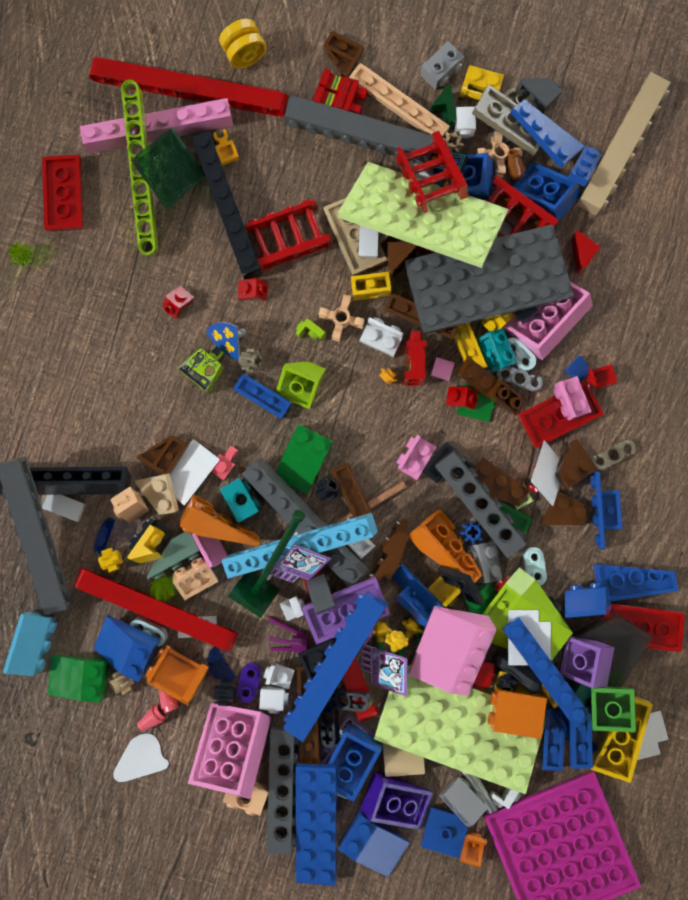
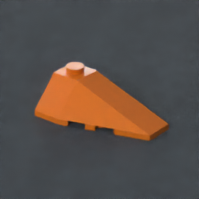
(204, 521)
(439, 542)

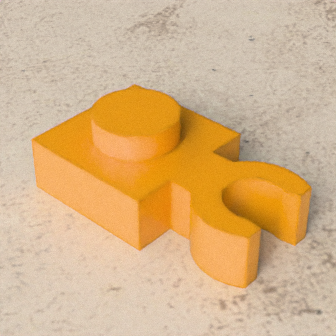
(226, 149)

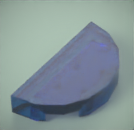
(104, 535)
(219, 666)

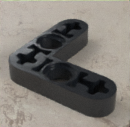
(332, 708)

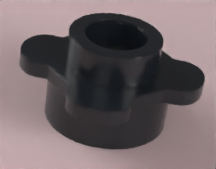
(507, 683)

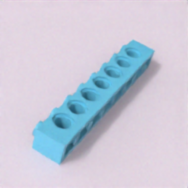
(315, 540)

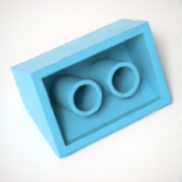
(30, 644)

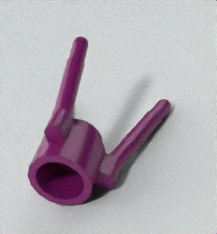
(297, 643)

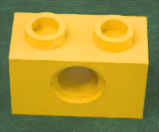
(370, 286)

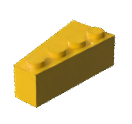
(620, 750)

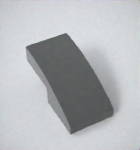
(320, 594)

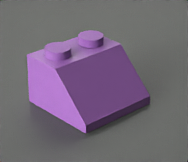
(587, 662)

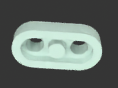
(522, 352)
(536, 566)
(150, 628)

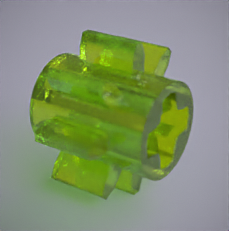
(20, 254)
(162, 588)

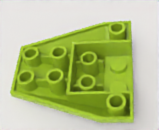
(525, 593)

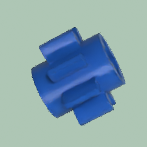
(475, 536)

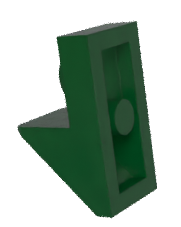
(445, 105)

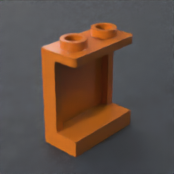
(176, 675)
(517, 713)

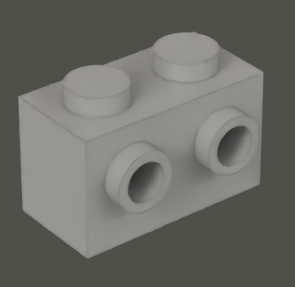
(442, 65)
(464, 801)

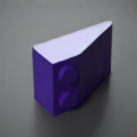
(395, 802)

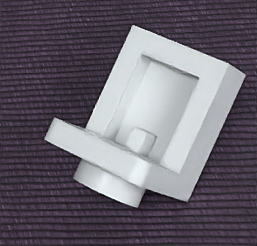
(292, 608)
(507, 798)

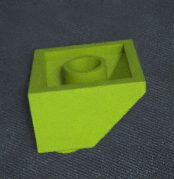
(300, 382)

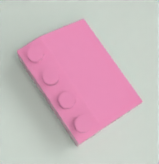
(551, 324)
(452, 649)
(230, 750)

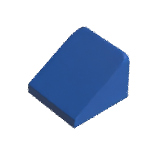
(577, 368)

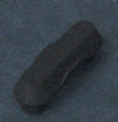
(520, 672)

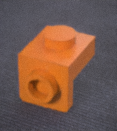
(473, 850)

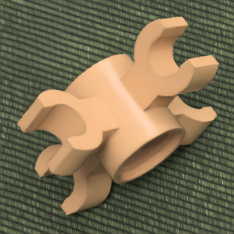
(501, 149)
(332, 315)

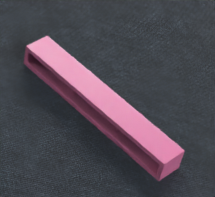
(183, 119)

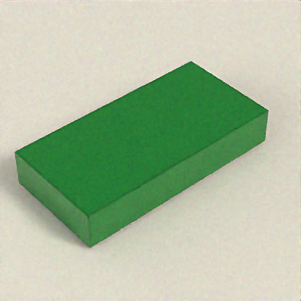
(521, 520)

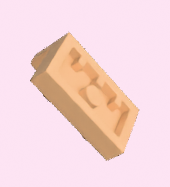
(194, 578)

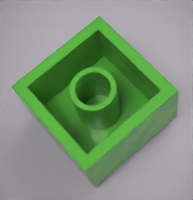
(613, 709)

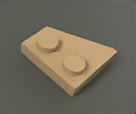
(159, 493)

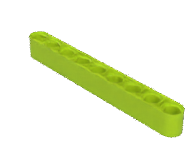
(137, 180)

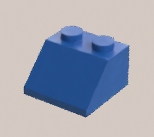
(587, 600)

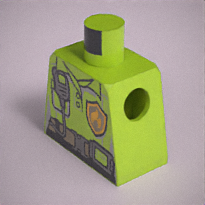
(203, 368)

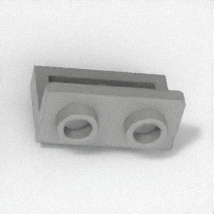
(487, 561)

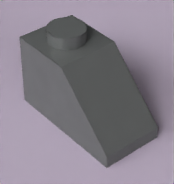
(541, 91)

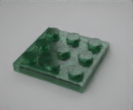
(168, 167)

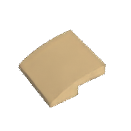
(401, 763)

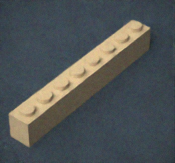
(623, 143)

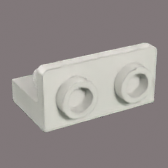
(382, 336)

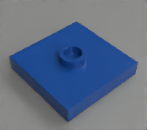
(444, 832)

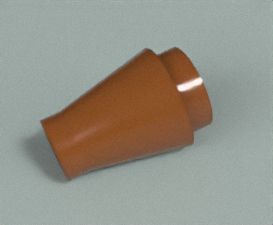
(516, 167)

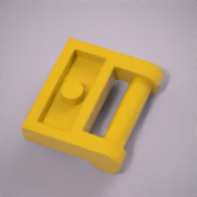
(479, 79)

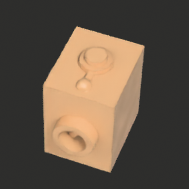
(129, 505)

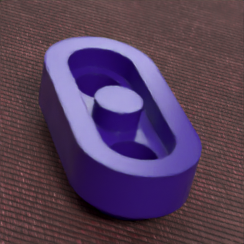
(248, 682)

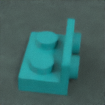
(496, 350)

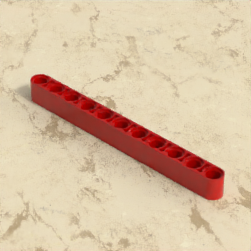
(189, 86)

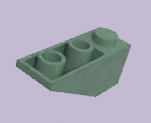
(177, 550)

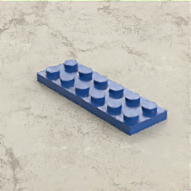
(316, 824)

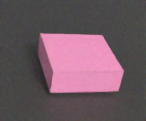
(442, 369)

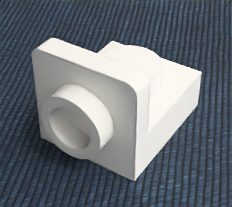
(279, 675)

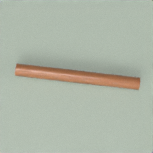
(381, 498)

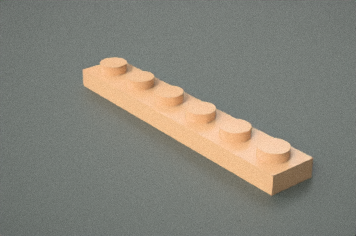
(398, 102)

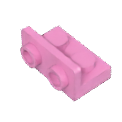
(572, 398)
(416, 457)

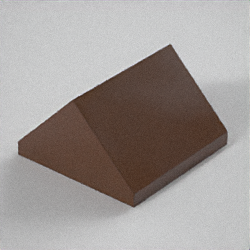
(396, 254)

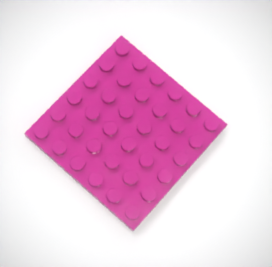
(563, 844)

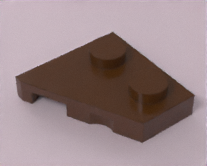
(343, 52)
(164, 455)
(574, 465)
(566, 511)

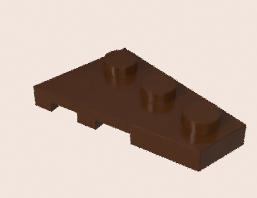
(500, 484)

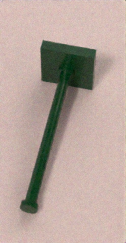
(253, 590)

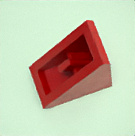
(583, 250)

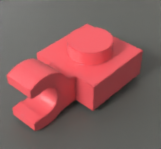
(224, 465)

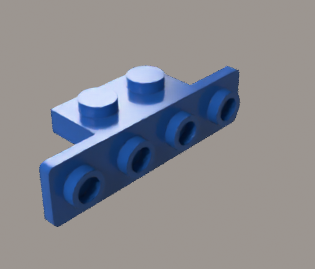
(607, 510)
(415, 595)

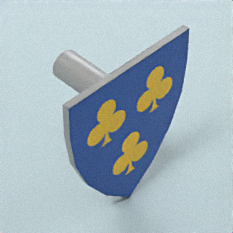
(226, 338)

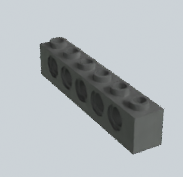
(507, 545)
(277, 842)

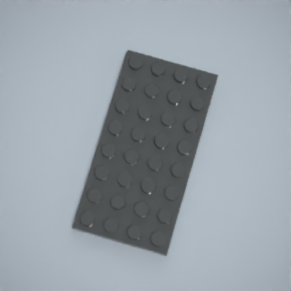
(517, 275)

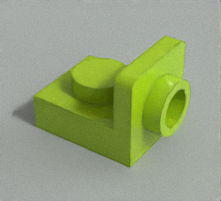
(313, 330)

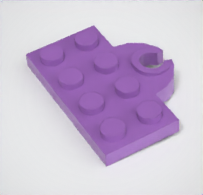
(327, 624)

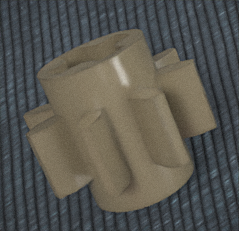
(250, 360)

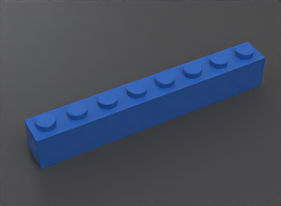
(333, 668)

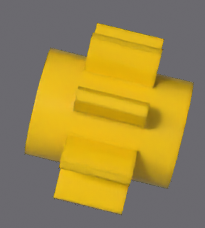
(110, 560)

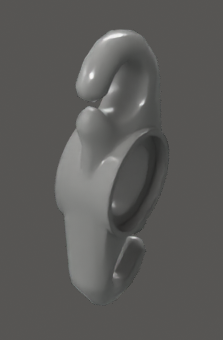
(528, 378)

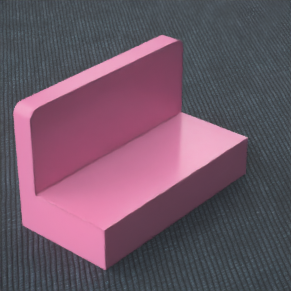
(211, 549)

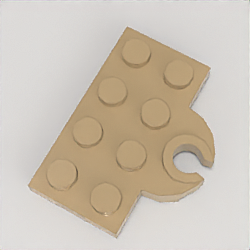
(348, 239)

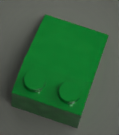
(303, 458)
(78, 678)

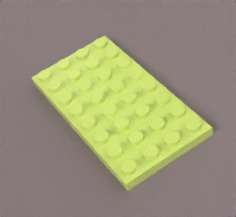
(450, 227)
(456, 734)

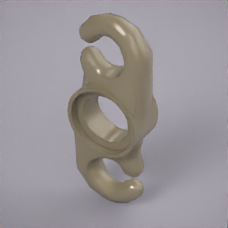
(620, 449)

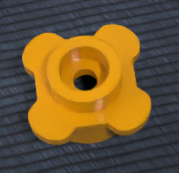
(388, 375)

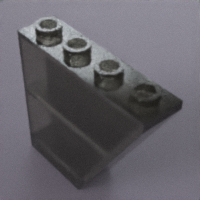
(620, 633)

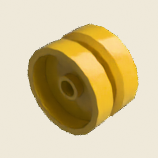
(242, 43)

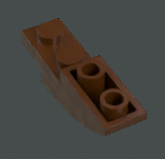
(490, 387)
(394, 548)

